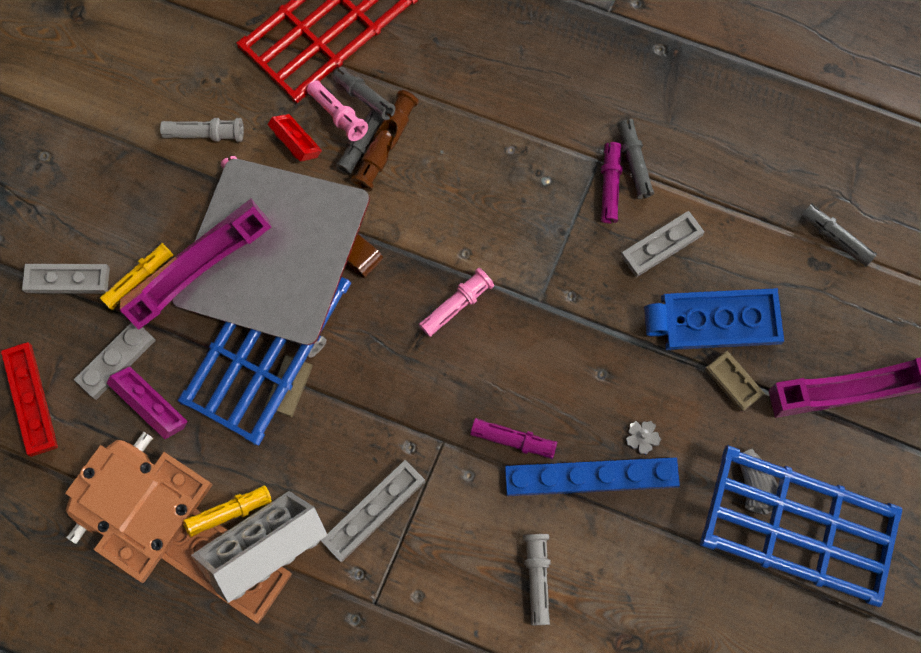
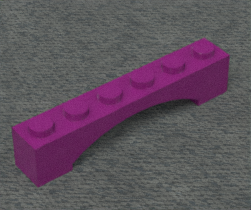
(160, 288)
(824, 393)

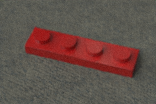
(29, 399)

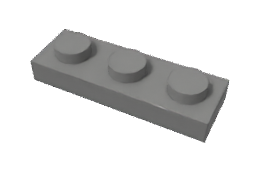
(662, 244)
(66, 278)
(115, 357)

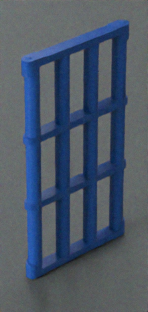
(261, 373)
(773, 531)

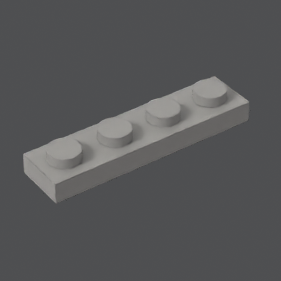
(373, 511)

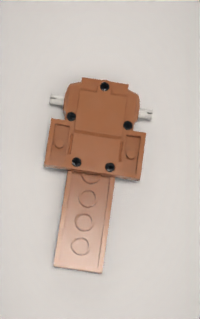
(142, 518)

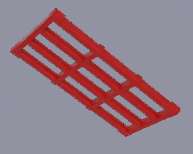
(318, 44)

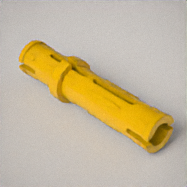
(137, 275)
(239, 506)

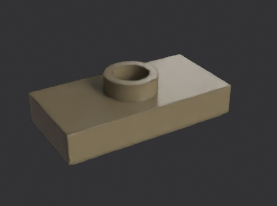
(734, 381)
(292, 397)

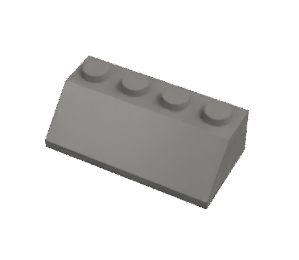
(259, 545)

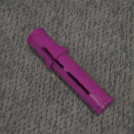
(611, 173)
(520, 440)

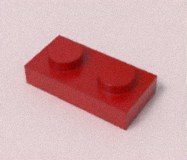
(294, 137)

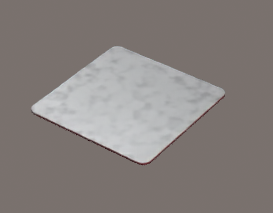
(293, 269)

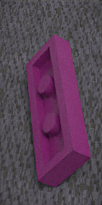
(147, 402)

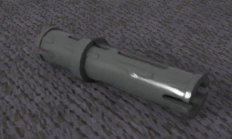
(357, 88)
(356, 149)
(632, 149)
(844, 239)

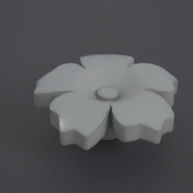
(643, 436)

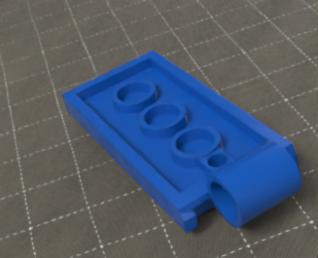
(717, 319)

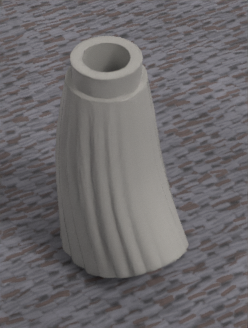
(760, 481)

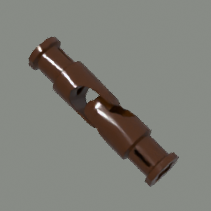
(377, 153)

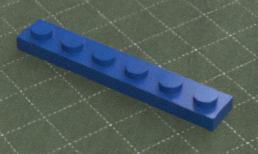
(592, 476)

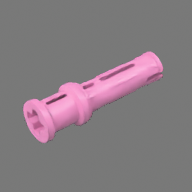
(343, 116)
(465, 295)

